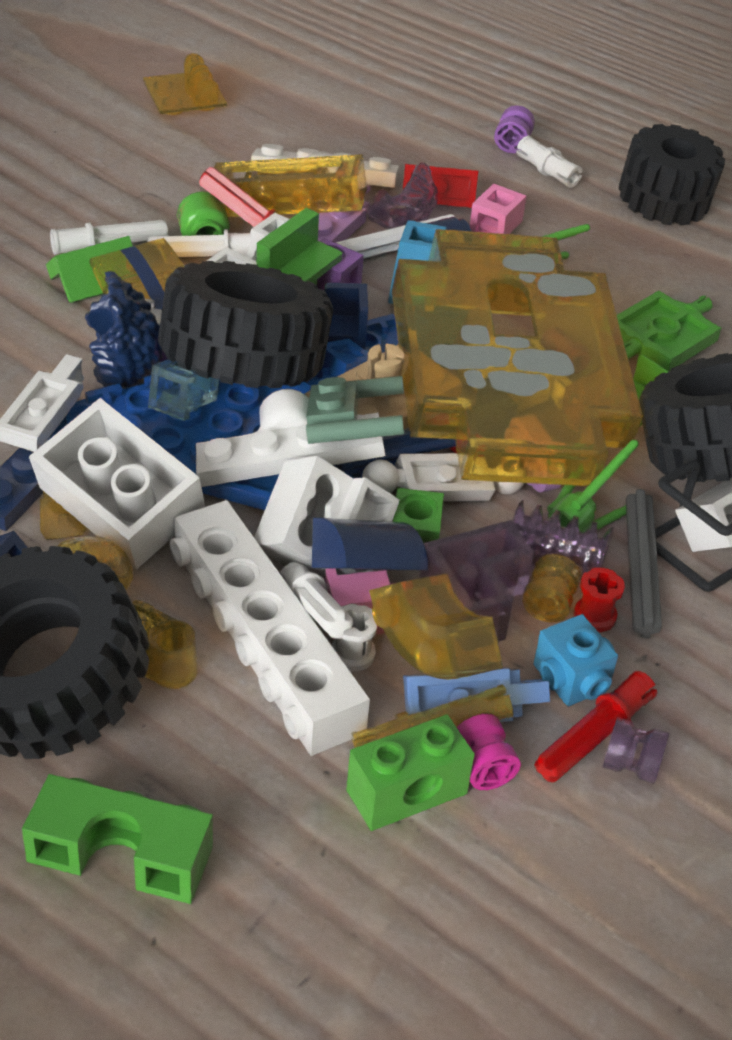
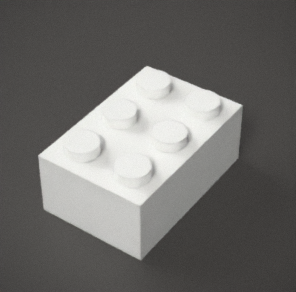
(117, 481)

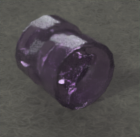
(623, 748)

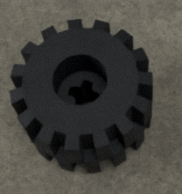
(671, 174)

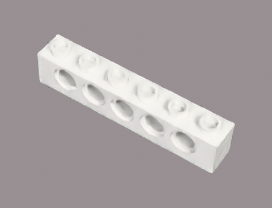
(270, 628)

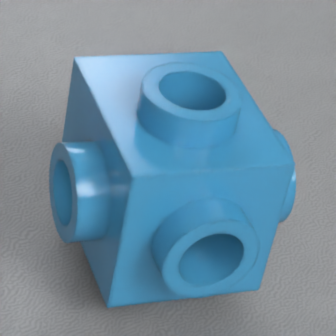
(575, 660)

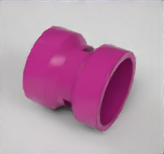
(494, 760)

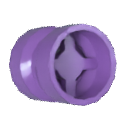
(519, 122)

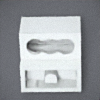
(312, 490)

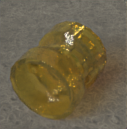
(552, 588)

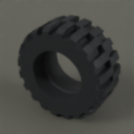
(245, 324)
(691, 418)
(95, 674)

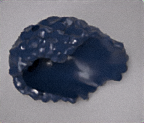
(124, 333)

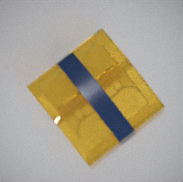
(142, 265)

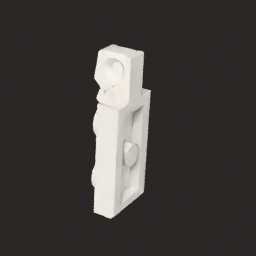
(42, 405)

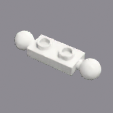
(434, 474)

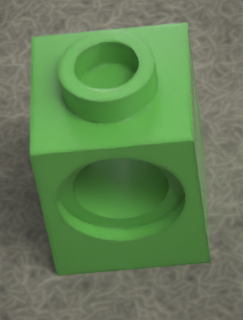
(421, 511)

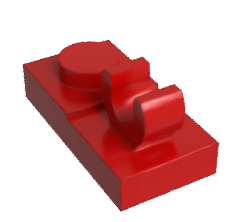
(454, 185)

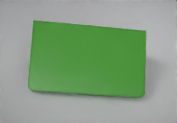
(296, 248)
(77, 272)

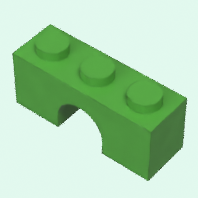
(79, 818)

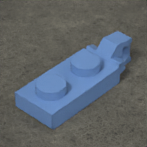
(428, 692)

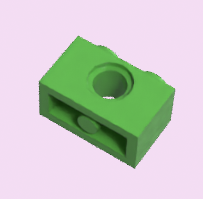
(409, 772)

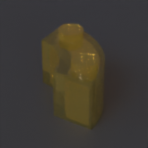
(435, 628)

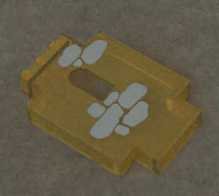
(513, 402)

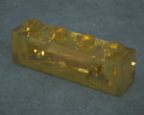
(295, 183)

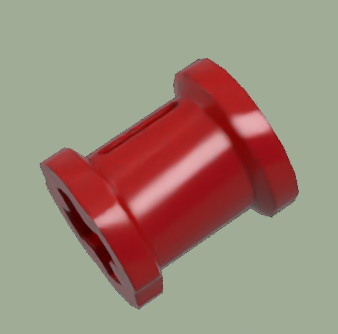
(600, 592)

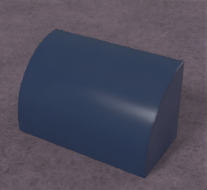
(366, 545)

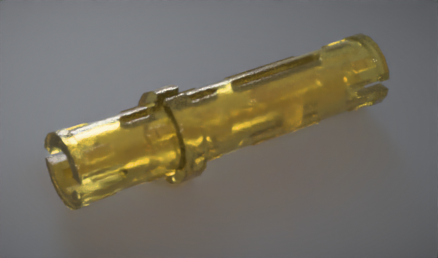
(486, 702)

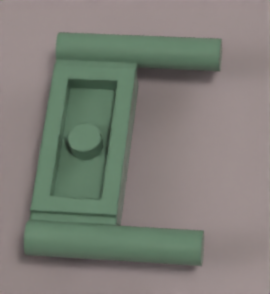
(334, 410)

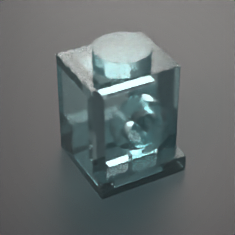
(179, 390)

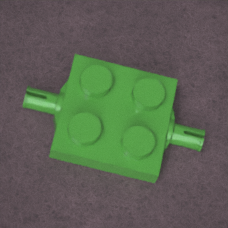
(667, 329)

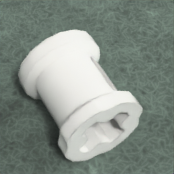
(356, 645)

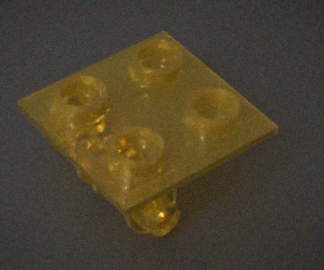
(187, 90)

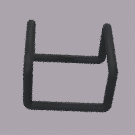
(685, 500)

